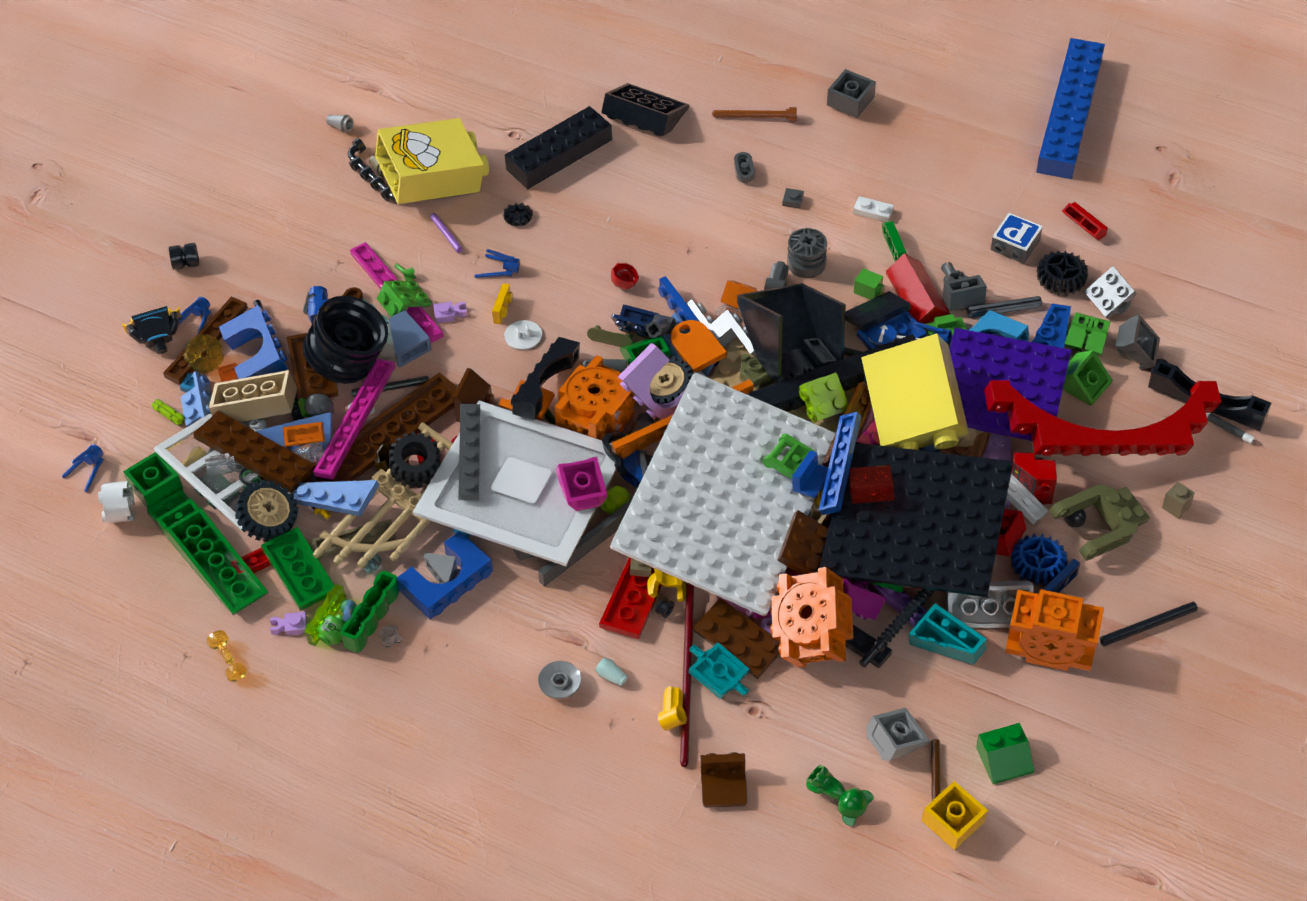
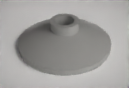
(559, 672)

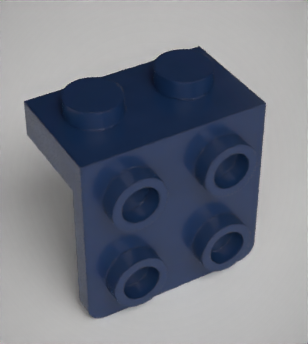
(633, 320)

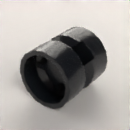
(184, 256)

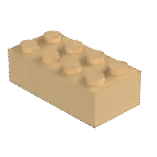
(254, 396)

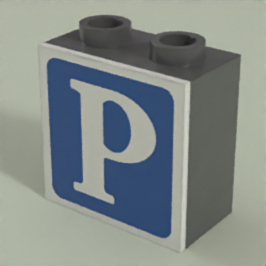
(1016, 238)

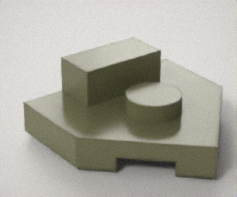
(754, 371)

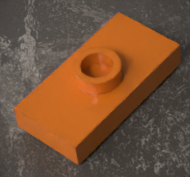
(304, 434)

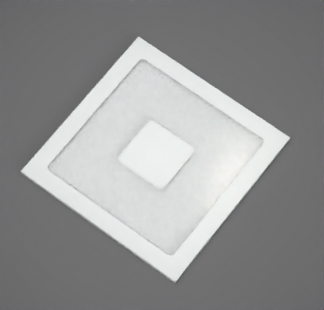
(517, 486)

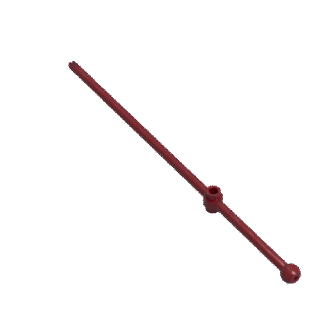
(687, 663)

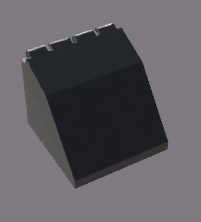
(783, 318)

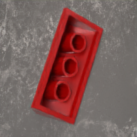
(916, 287)

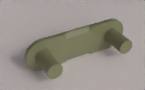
(616, 339)

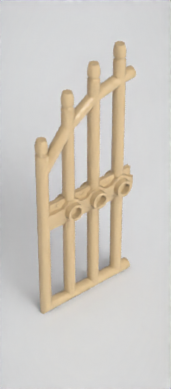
(397, 495)

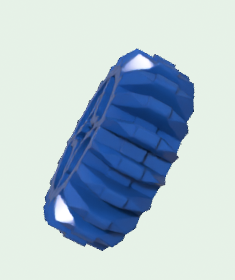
(1025, 559)

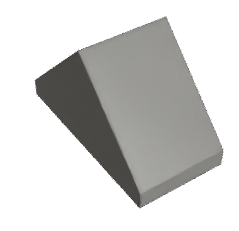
(441, 567)

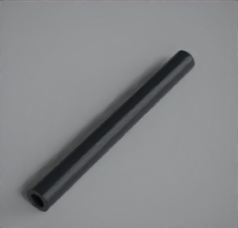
(1148, 623)

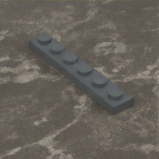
(469, 452)

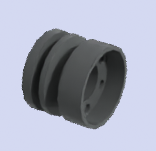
(807, 253)

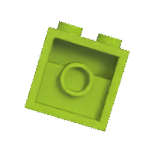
(823, 397)

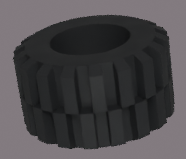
(414, 445)

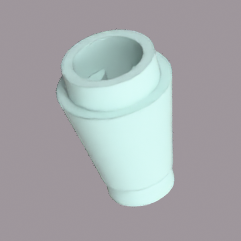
(610, 671)

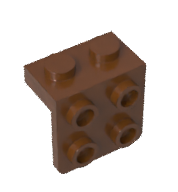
(723, 780)

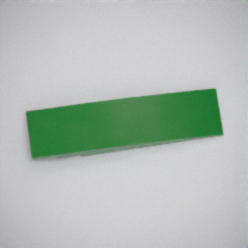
(207, 551)

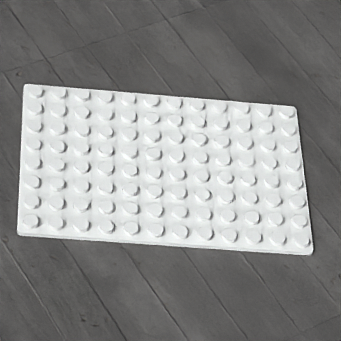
(711, 503)

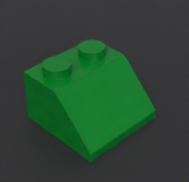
(1005, 753)

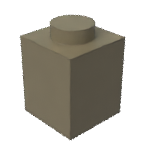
(1178, 500)

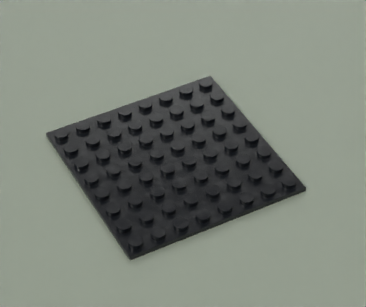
(936, 529)

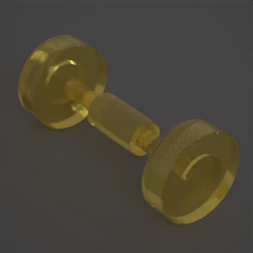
(236, 670)

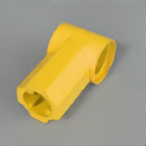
(673, 713)

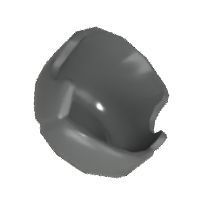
(318, 404)

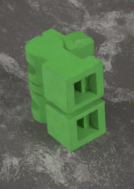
(1087, 332)

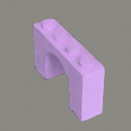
(638, 379)

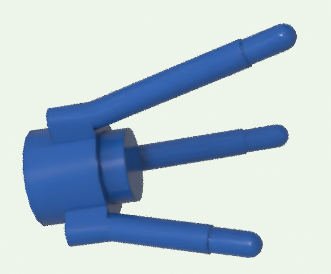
(509, 263)
(198, 308)
(945, 334)
(91, 456)

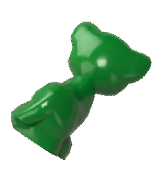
(851, 802)

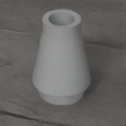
(341, 122)

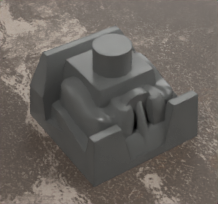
(1138, 342)

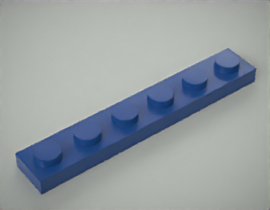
(676, 302)
(840, 463)

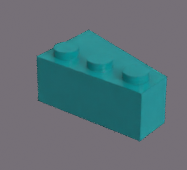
(947, 636)

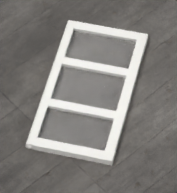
(188, 459)

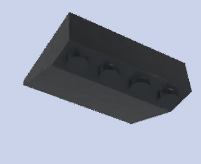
(643, 108)

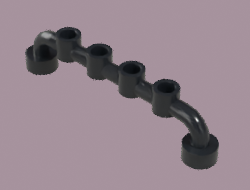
(366, 172)

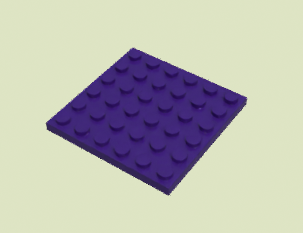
(1031, 367)

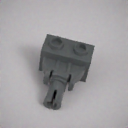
(961, 290)

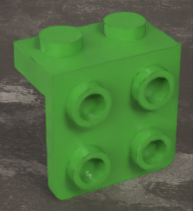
(399, 295)

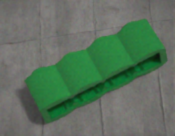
(370, 611)

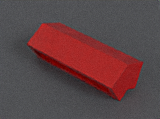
(1085, 220)

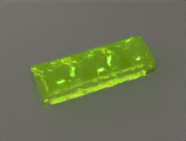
(329, 607)

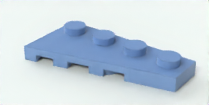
(276, 432)
(339, 496)

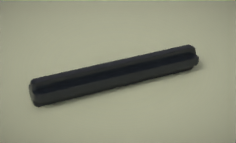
(1005, 306)

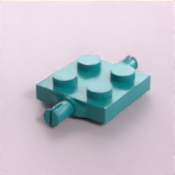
(718, 670)

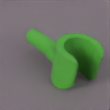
(408, 274)

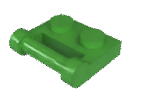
(791, 460)

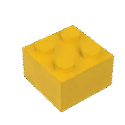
(954, 815)

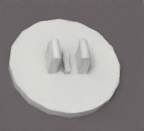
(523, 335)

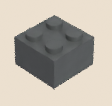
(851, 93)

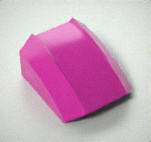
(582, 484)

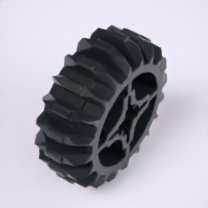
(1051, 268)

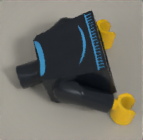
(154, 327)

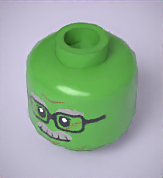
(330, 630)

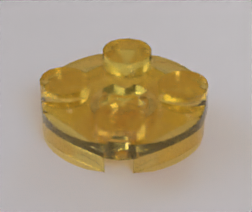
(196, 360)

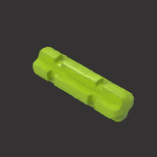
(168, 412)

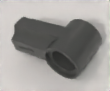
(777, 276)
(660, 325)

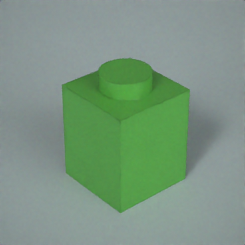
(868, 284)

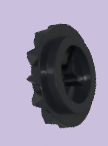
(513, 219)

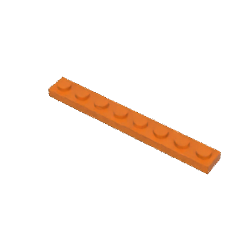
(655, 431)

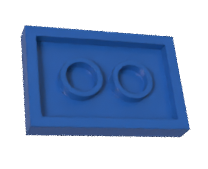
(903, 325)

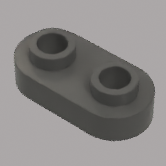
(744, 167)

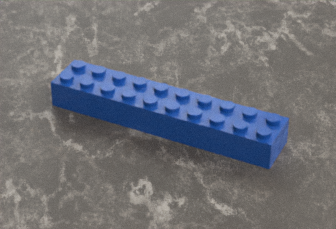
(1070, 109)

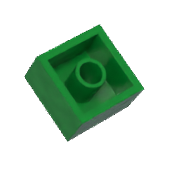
(153, 480)

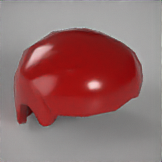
(624, 276)

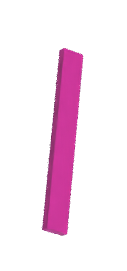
(379, 273)
(354, 419)

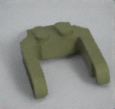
(1116, 507)

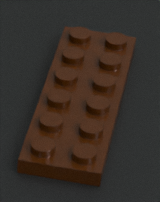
(254, 451)

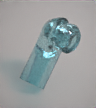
(373, 564)

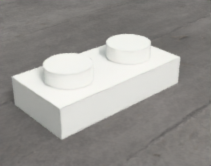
(873, 209)

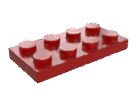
(629, 605)

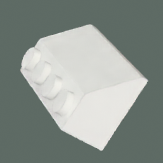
(988, 611)

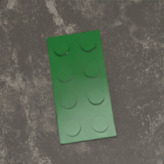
(298, 568)

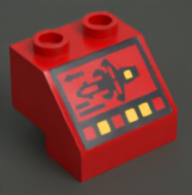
(1036, 476)

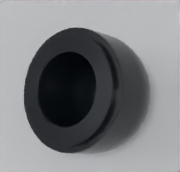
(1076, 519)

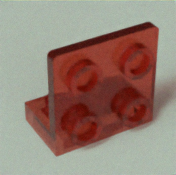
(871, 484)

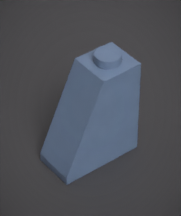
(408, 338)

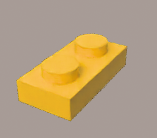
(500, 307)

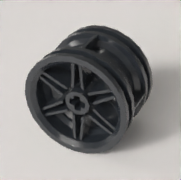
(345, 339)

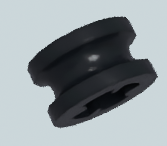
(665, 607)

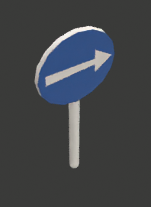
(883, 334)

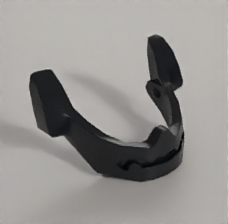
(606, 440)

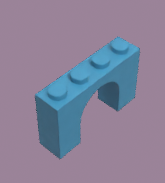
(998, 324)

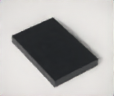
(876, 311)

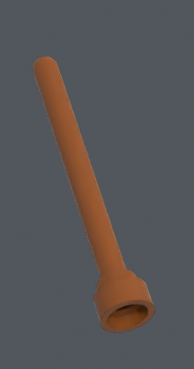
(790, 114)

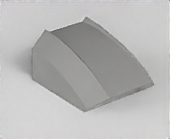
(895, 734)

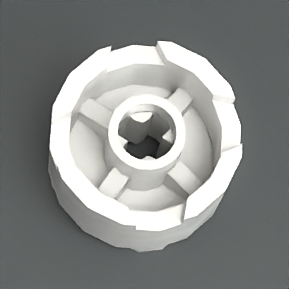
(117, 502)

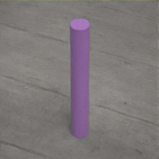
(448, 235)

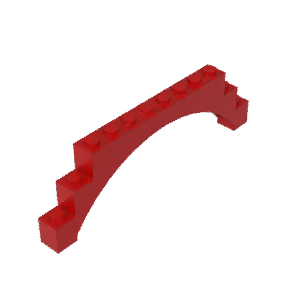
(1057, 436)

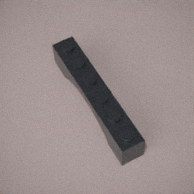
(560, 357)
(1242, 409)

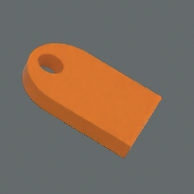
(698, 346)

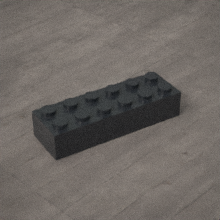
(558, 147)

